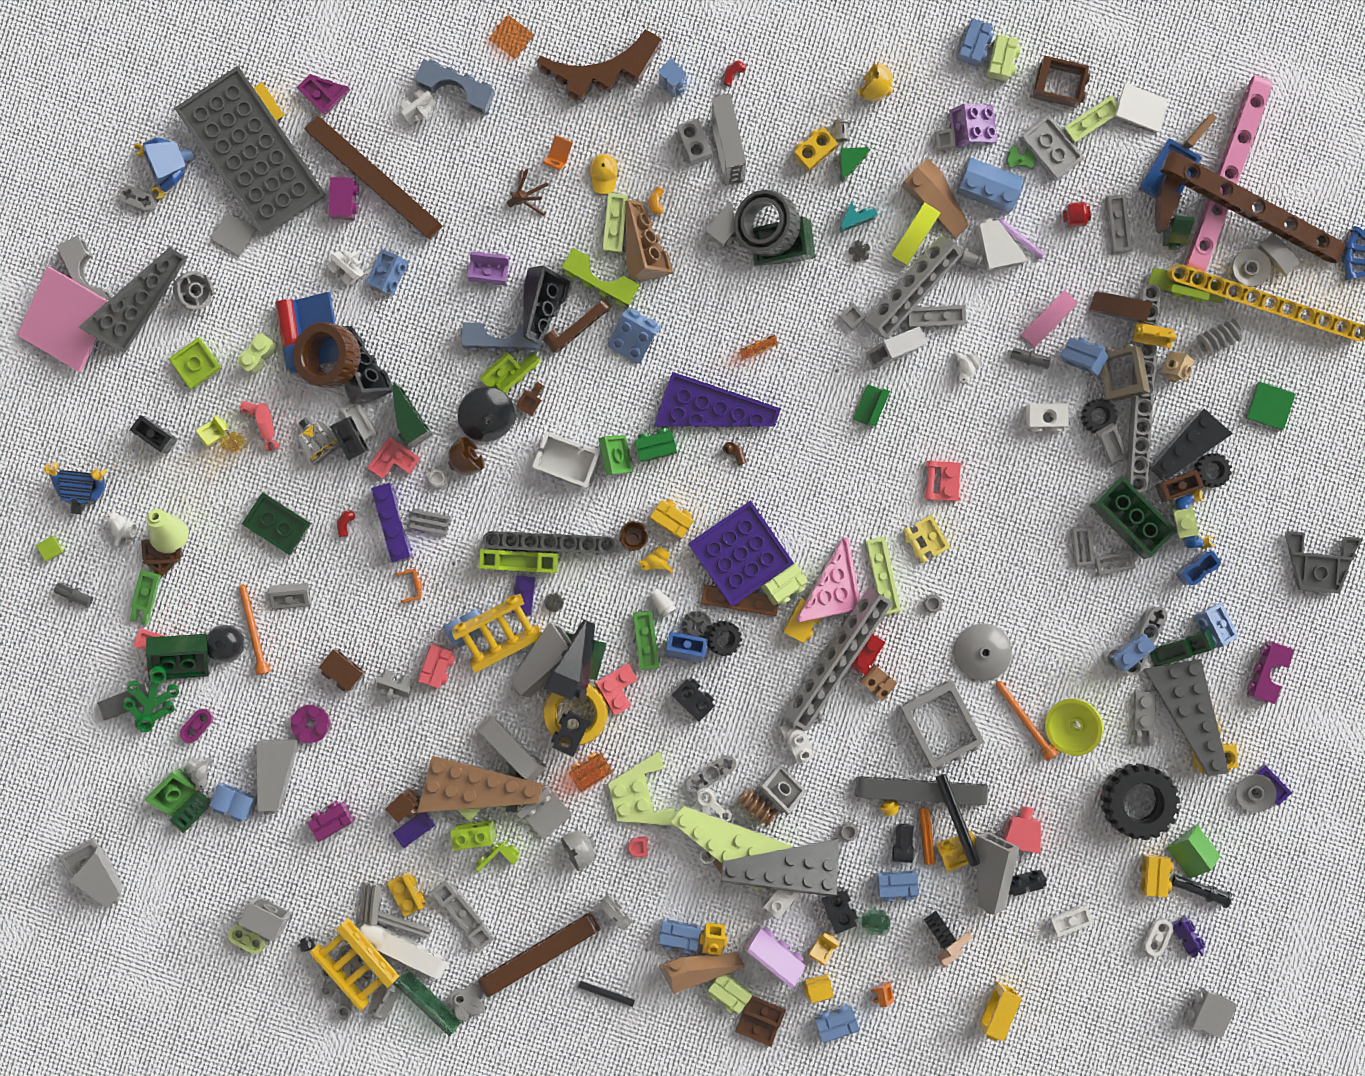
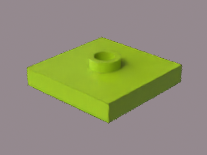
(195, 363)

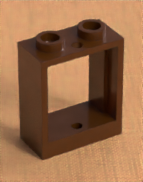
(1066, 66)

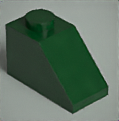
(1177, 232)

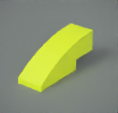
(915, 233)

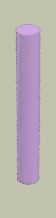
(1022, 240)

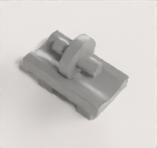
(401, 688)

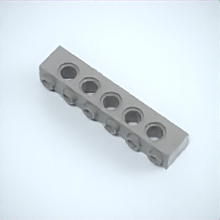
(913, 287)

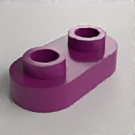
(197, 725)

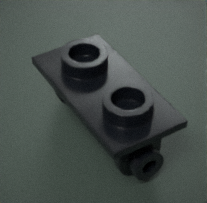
(1034, 880)

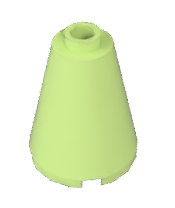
(166, 531)

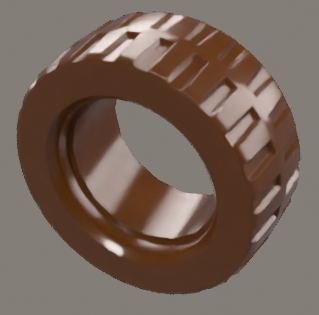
(308, 348)

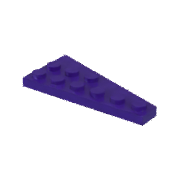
(705, 405)

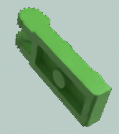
(144, 596)

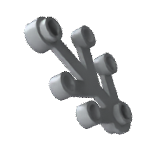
(344, 1004)

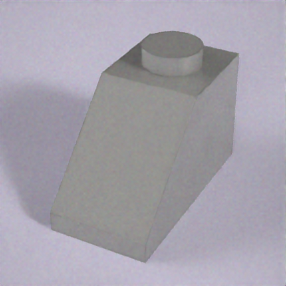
(722, 228)

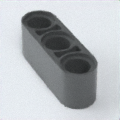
(114, 707)

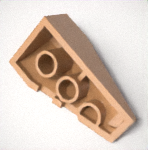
(930, 186)
(643, 251)
(695, 970)

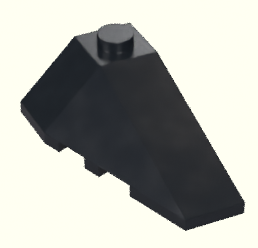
(541, 299)

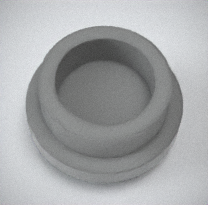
(932, 603)
(848, 831)

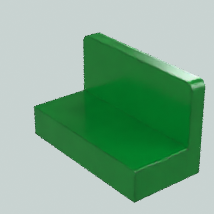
(871, 405)

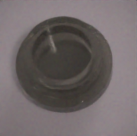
(554, 602)

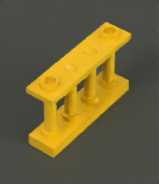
(497, 650)
(362, 947)

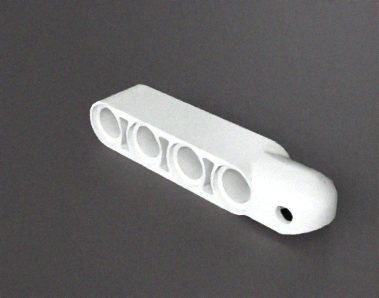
(405, 950)

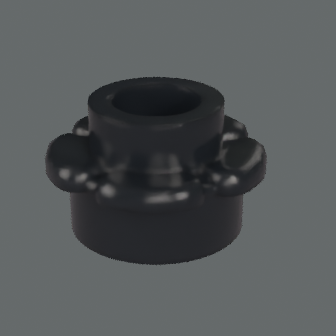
(306, 944)

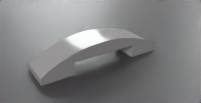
(463, 913)

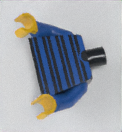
(77, 486)

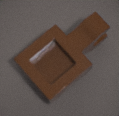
(529, 401)

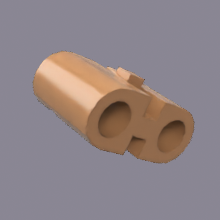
(878, 682)

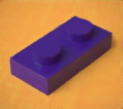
(525, 586)

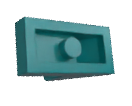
(852, 220)

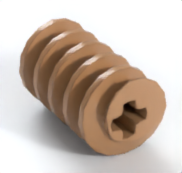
(757, 807)

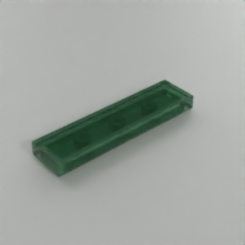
(427, 1002)

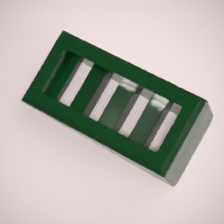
(175, 820)

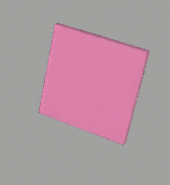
(55, 319)

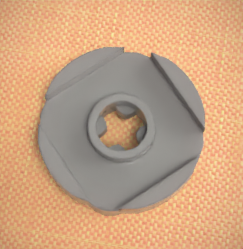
(613, 910)

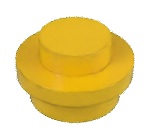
(889, 808)

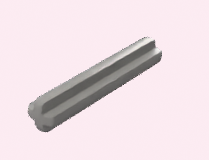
(403, 924)

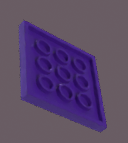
(740, 553)

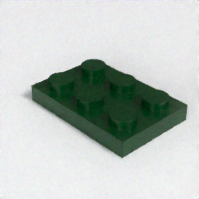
(276, 523)

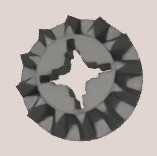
(697, 616)

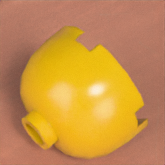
(877, 83)

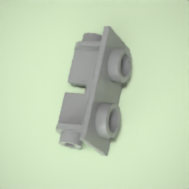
(383, 1002)

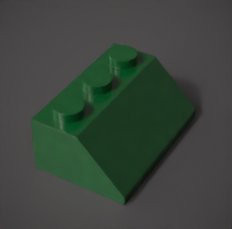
(179, 655)

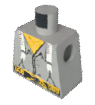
(317, 440)

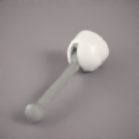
(785, 728)

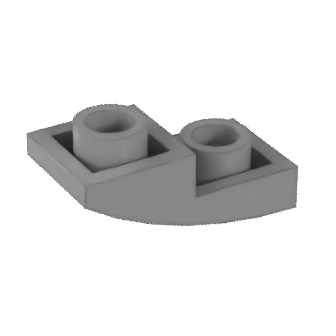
(1279, 252)

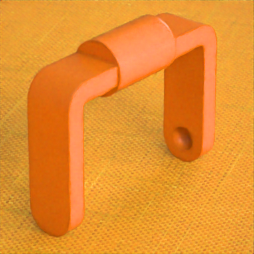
(417, 584)

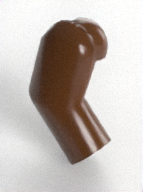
(736, 451)

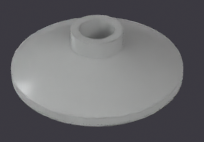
(1257, 261)
(1256, 802)

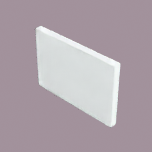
(1141, 107)

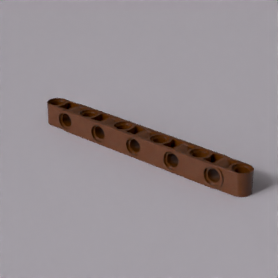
(1241, 201)

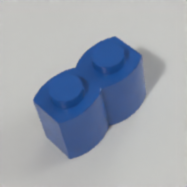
(1200, 566)

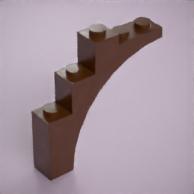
(606, 74)

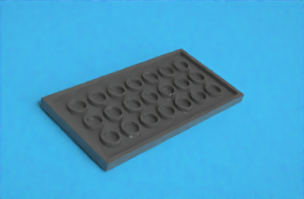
(250, 151)

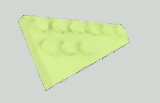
(722, 838)

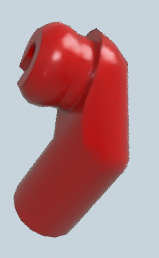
(731, 70)
(342, 522)

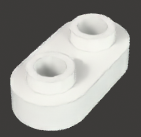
(799, 746)
(1160, 937)

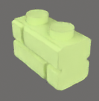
(1002, 58)
(785, 584)
(730, 993)

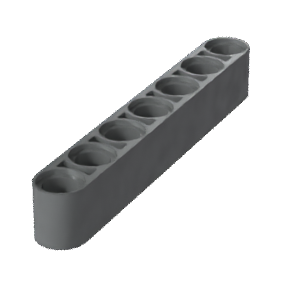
(540, 542)
(918, 790)

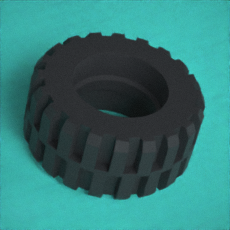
(1164, 807)

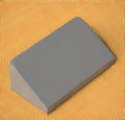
(289, 596)

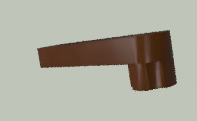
(558, 341)

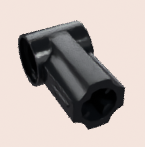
(903, 849)

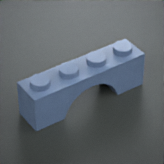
(433, 76)
(475, 337)

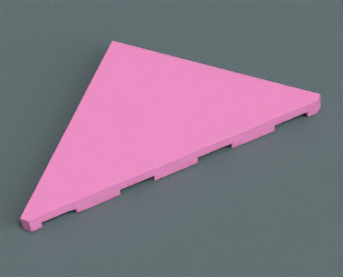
(835, 589)

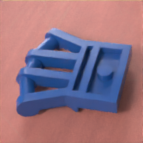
(1347, 259)

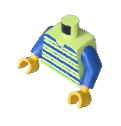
(1186, 522)

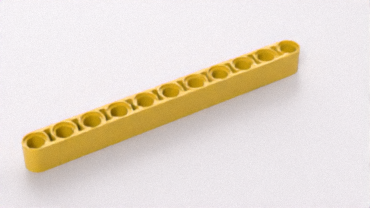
(1258, 300)

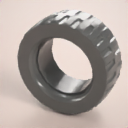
(787, 228)

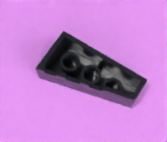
(1192, 441)

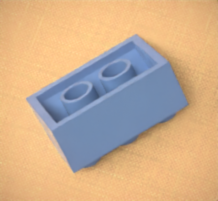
(990, 185)

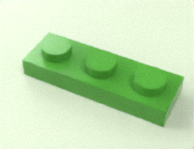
(646, 640)

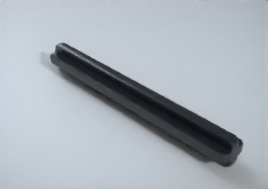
(958, 820)

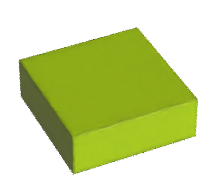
(50, 548)

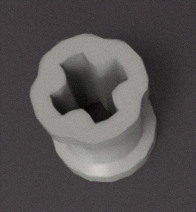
(841, 130)
(971, 259)

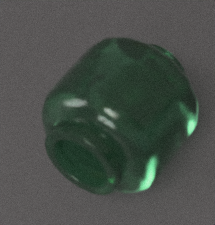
(876, 922)

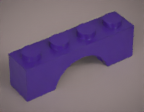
(391, 524)

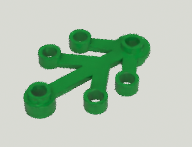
(151, 700)

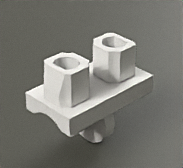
(419, 108)
(348, 263)

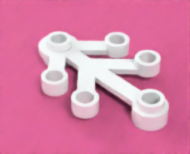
(705, 805)

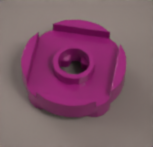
(299, 721)

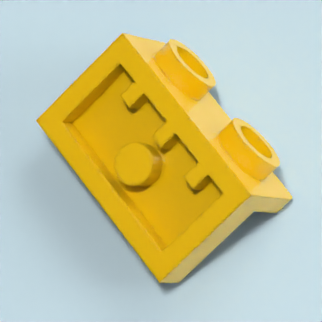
(953, 852)
(406, 893)

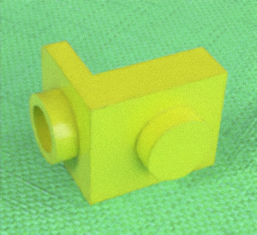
(212, 431)

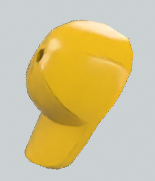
(604, 177)

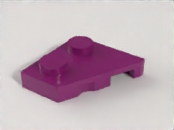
(322, 92)

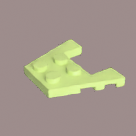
(632, 796)

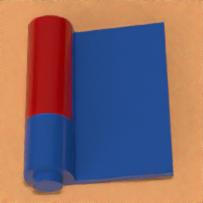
(297, 315)

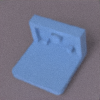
(633, 335)

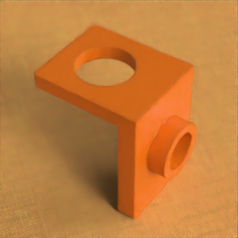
(558, 153)

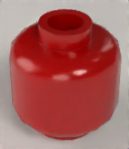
(1077, 214)

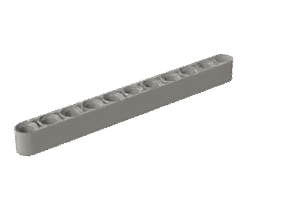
(1146, 399)

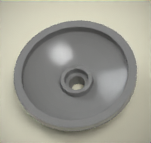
(969, 652)

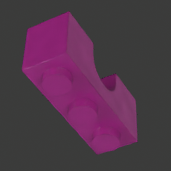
(1261, 685)

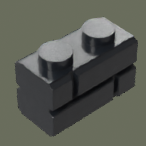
(153, 434)

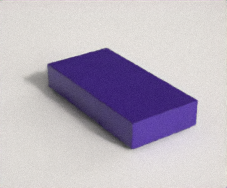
(1281, 789)
(413, 829)

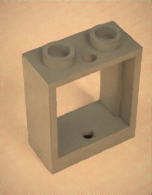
(1140, 369)

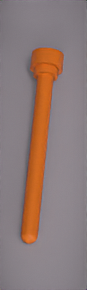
(261, 665)
(1047, 750)

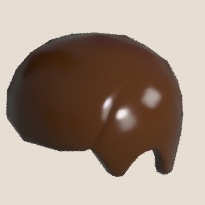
(633, 535)

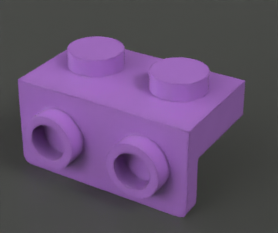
(488, 268)

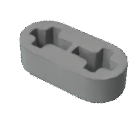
(139, 195)

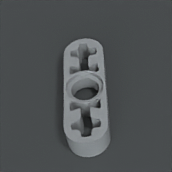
(710, 781)

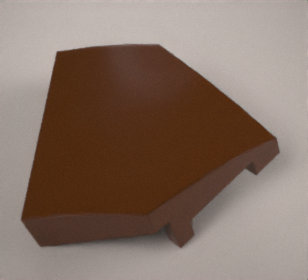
(159, 561)

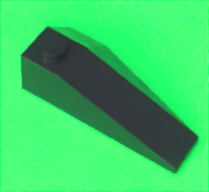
(369, 380)
(572, 674)

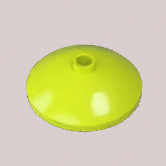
(1066, 735)

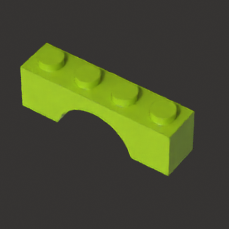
(621, 290)
(518, 561)

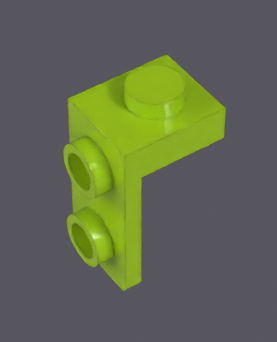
(509, 851)

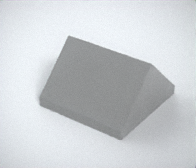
(783, 789)

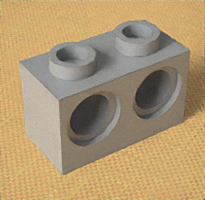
(697, 141)

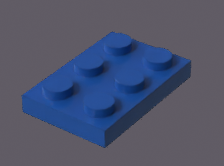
(1154, 176)

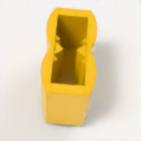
(818, 989)

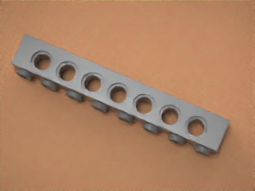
(837, 659)

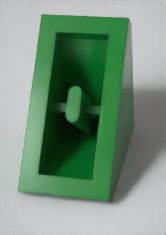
(850, 160)

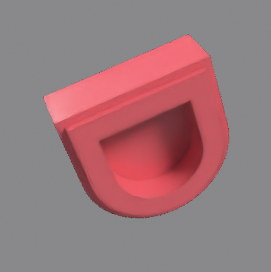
(638, 847)

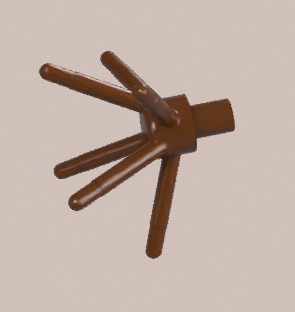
(520, 195)

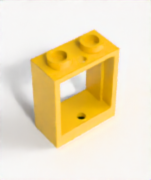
(1000, 1012)

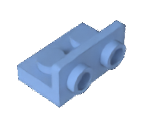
(387, 272)
(1218, 623)

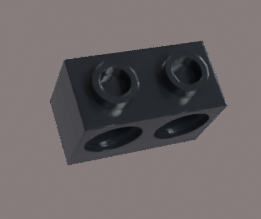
(349, 438)
(689, 703)
(574, 735)
(835, 911)

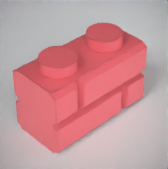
(436, 666)

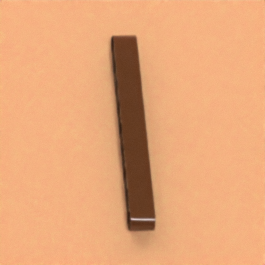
(373, 177)

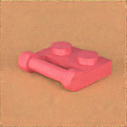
(948, 481)

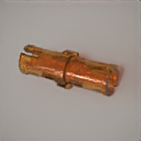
(758, 347)

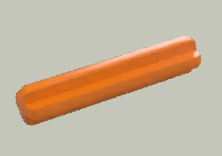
(926, 834)

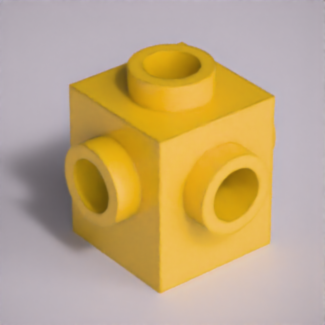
(713, 938)

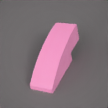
(1049, 318)

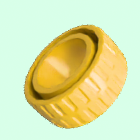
(593, 731)

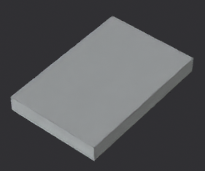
(1051, 148)

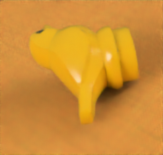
(656, 560)

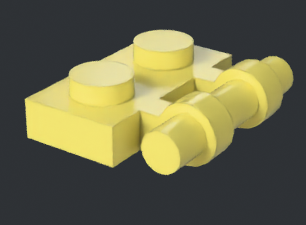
(931, 535)

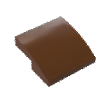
(760, 1021)

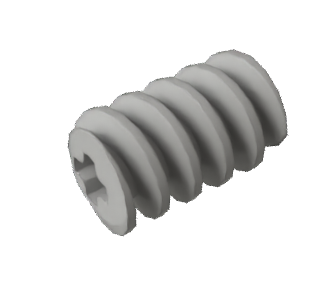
(1220, 336)

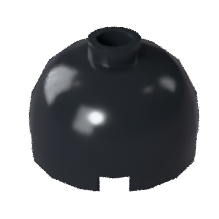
(225, 643)

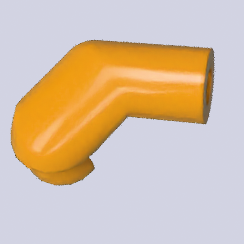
(654, 203)

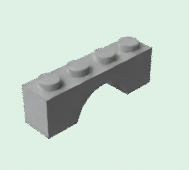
(75, 256)

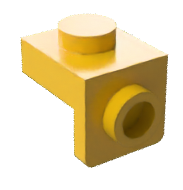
(823, 948)

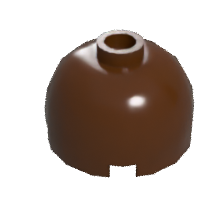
(464, 458)

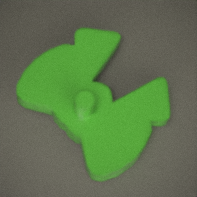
(1015, 159)

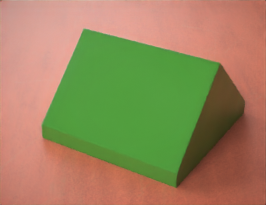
(172, 792)
(1194, 852)

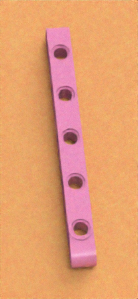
(1233, 163)

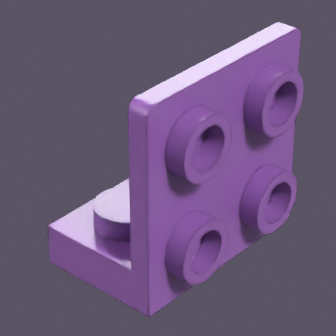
(973, 124)

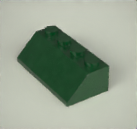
(1133, 517)

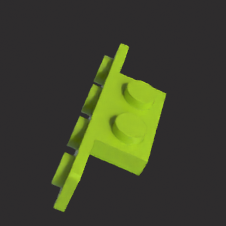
(1159, 278)
(507, 371)

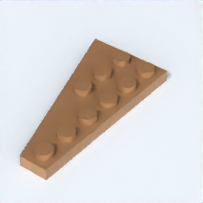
(464, 786)

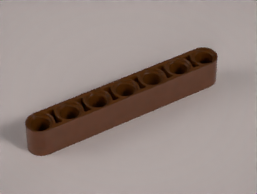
(538, 954)

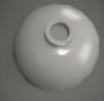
(193, 290)
(579, 849)

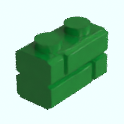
(656, 445)

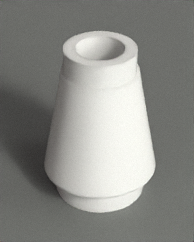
(663, 603)

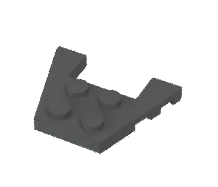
(1320, 571)

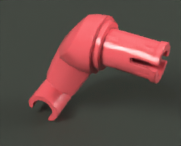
(264, 422)

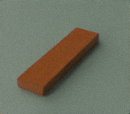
(752, 603)

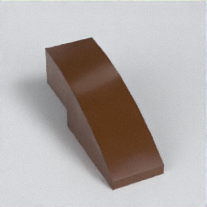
(1166, 202)
(1121, 307)

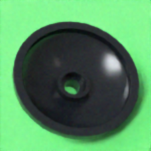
(485, 403)

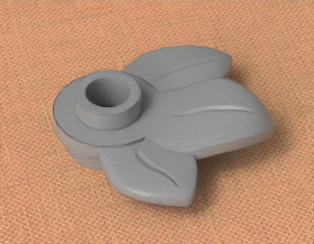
(470, 1004)

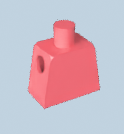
(1024, 831)

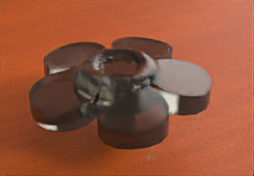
(859, 251)

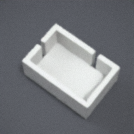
(566, 460)

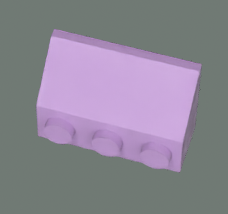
(775, 955)

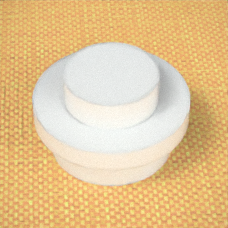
(437, 478)

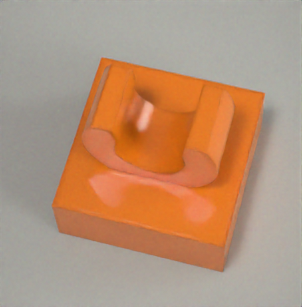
(884, 993)

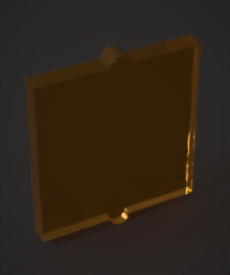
(511, 36)

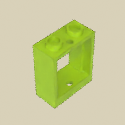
(467, 837)

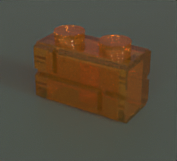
(591, 771)

